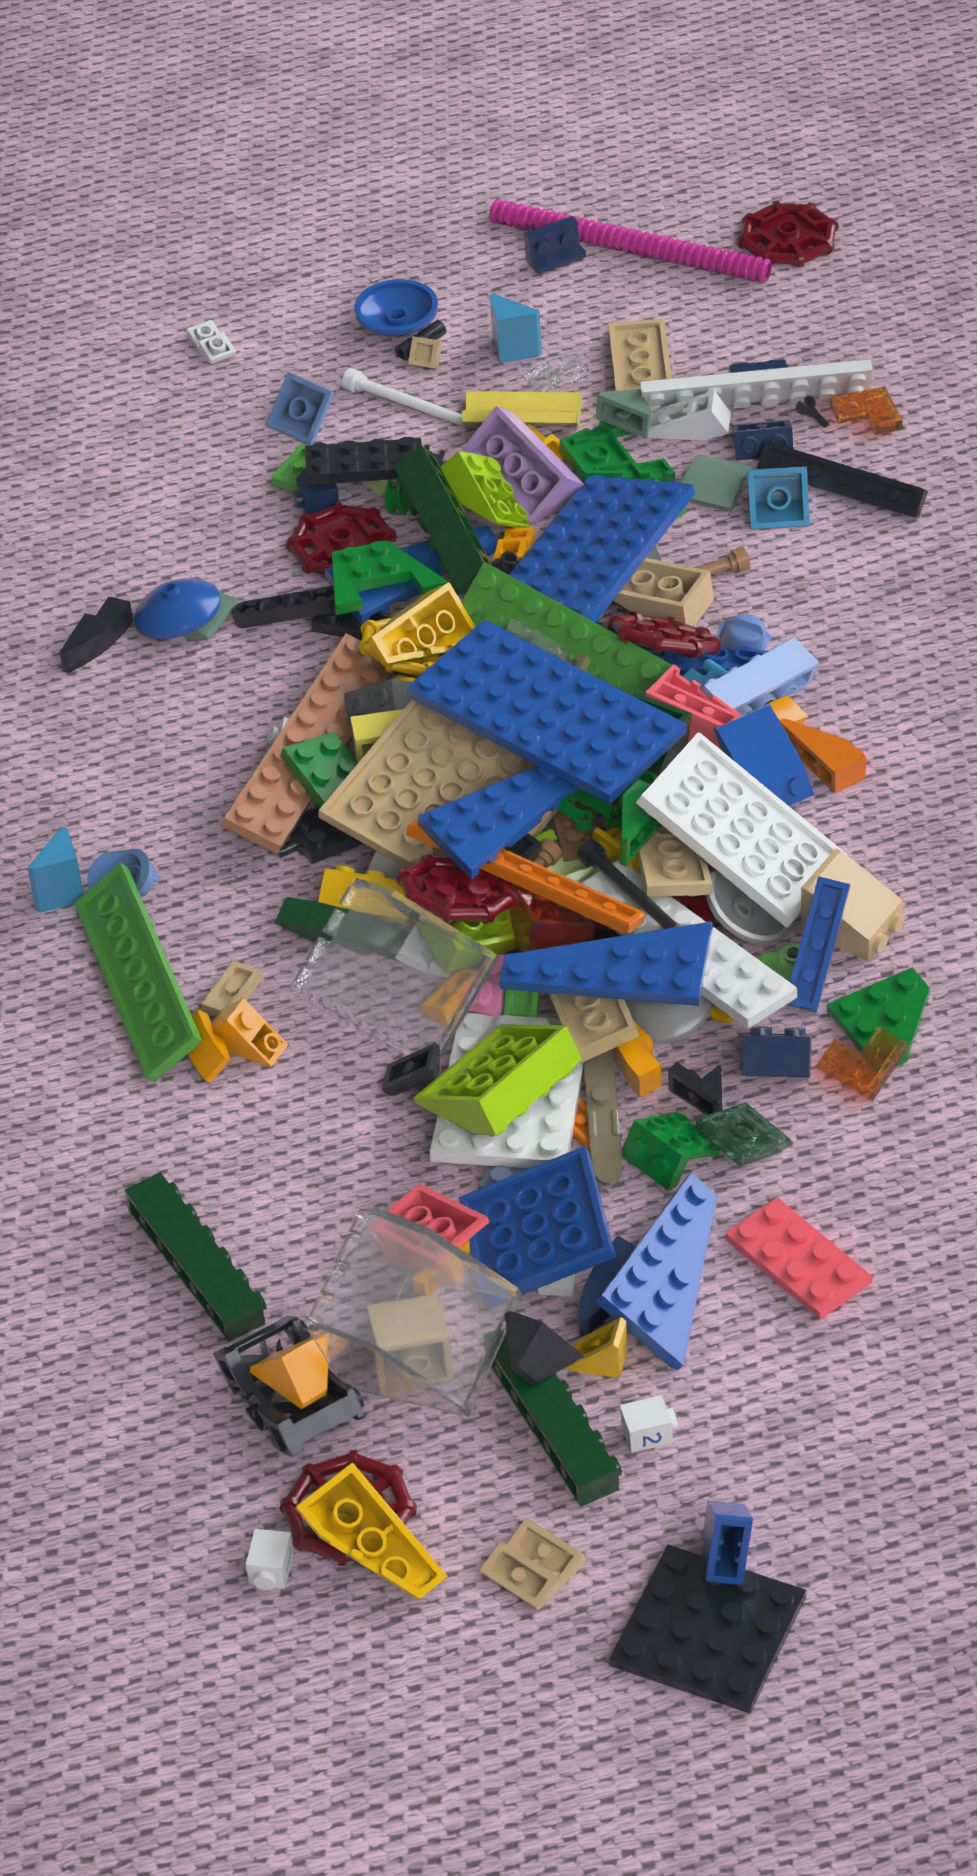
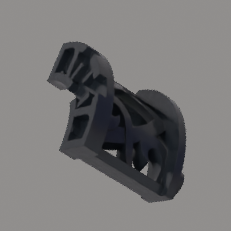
(287, 1432)

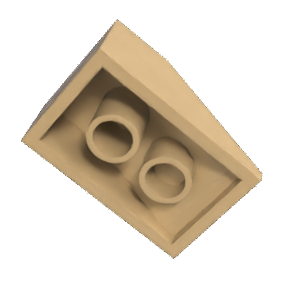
(668, 590)

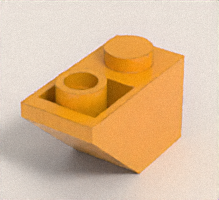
(248, 1034)

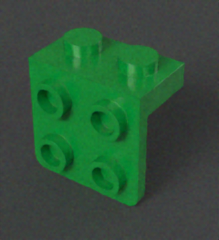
(663, 1147)

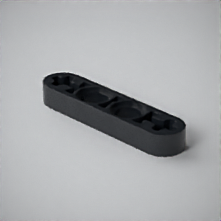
(284, 607)

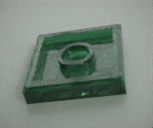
(742, 1134)

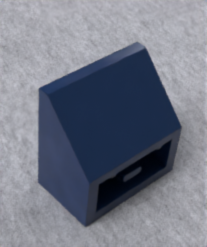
(777, 1054)

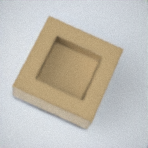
(425, 352)

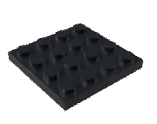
(707, 1634)

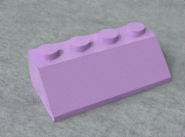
(535, 473)

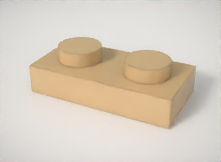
(235, 984)

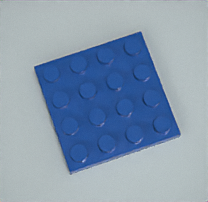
(542, 1222)

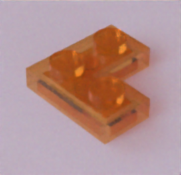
(870, 404)
(865, 1071)

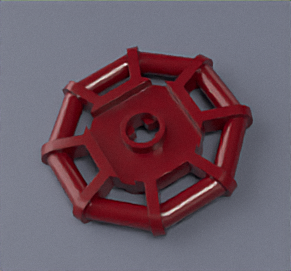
(799, 234)
(329, 526)
(664, 634)
(452, 894)
(314, 1473)

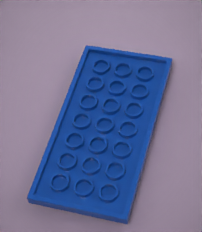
(601, 540)
(547, 711)

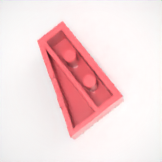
(687, 696)

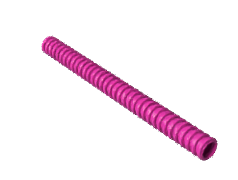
(637, 242)

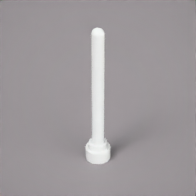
(355, 381)

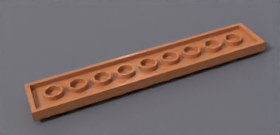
(273, 795)

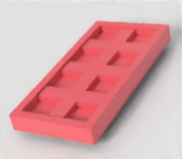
(798, 1258)

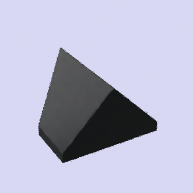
(536, 1348)

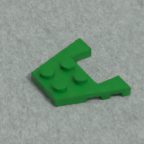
(602, 454)
(376, 567)

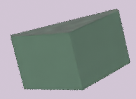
(624, 410)

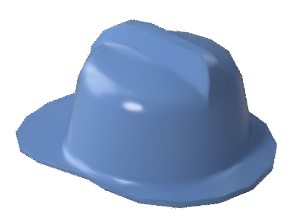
(743, 631)
(137, 862)

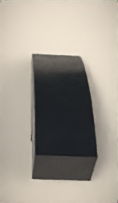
(96, 633)

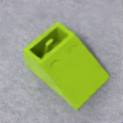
(483, 489)

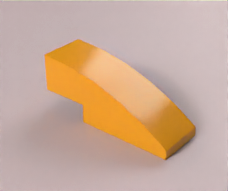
(638, 1064)

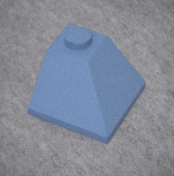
(300, 408)

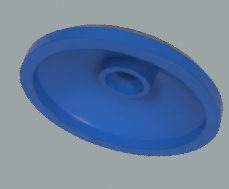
(396, 307)
(177, 608)

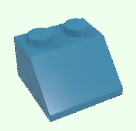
(778, 497)

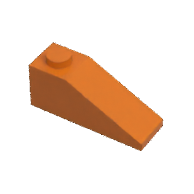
(827, 755)

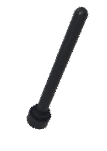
(594, 855)

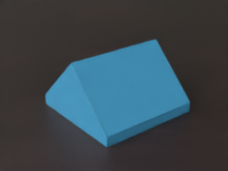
(514, 329)
(55, 874)

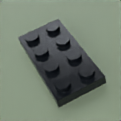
(356, 460)

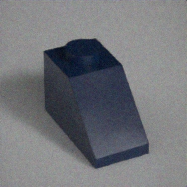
(314, 497)

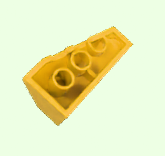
(423, 627)

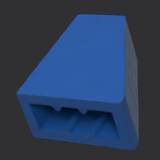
(726, 1541)

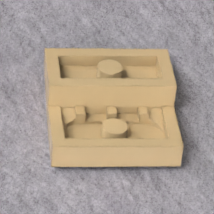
(533, 1564)

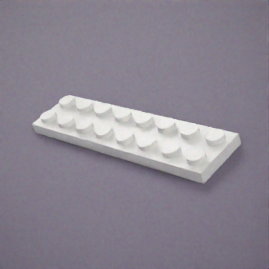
(764, 385)
(732, 976)

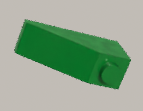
(636, 824)

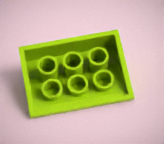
(501, 1077)

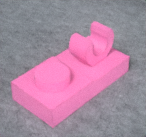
(490, 998)

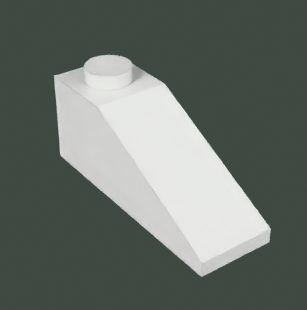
(691, 419)

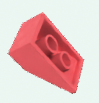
(440, 1214)

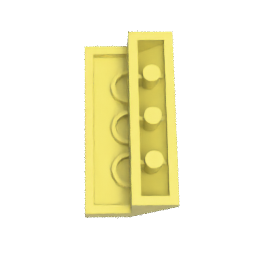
(530, 407)

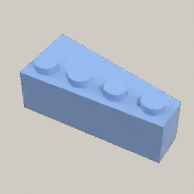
(765, 678)

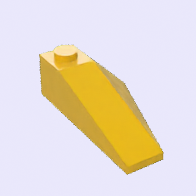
(364, 1527)

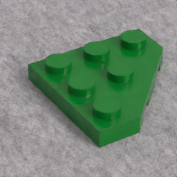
(890, 1003)

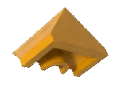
(295, 1373)

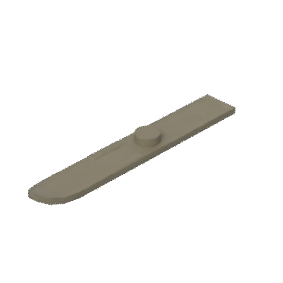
(603, 1118)

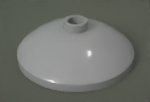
(741, 914)
(668, 1021)

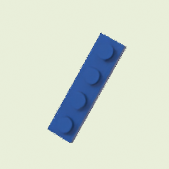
(818, 942)

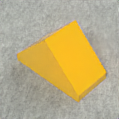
(603, 1350)

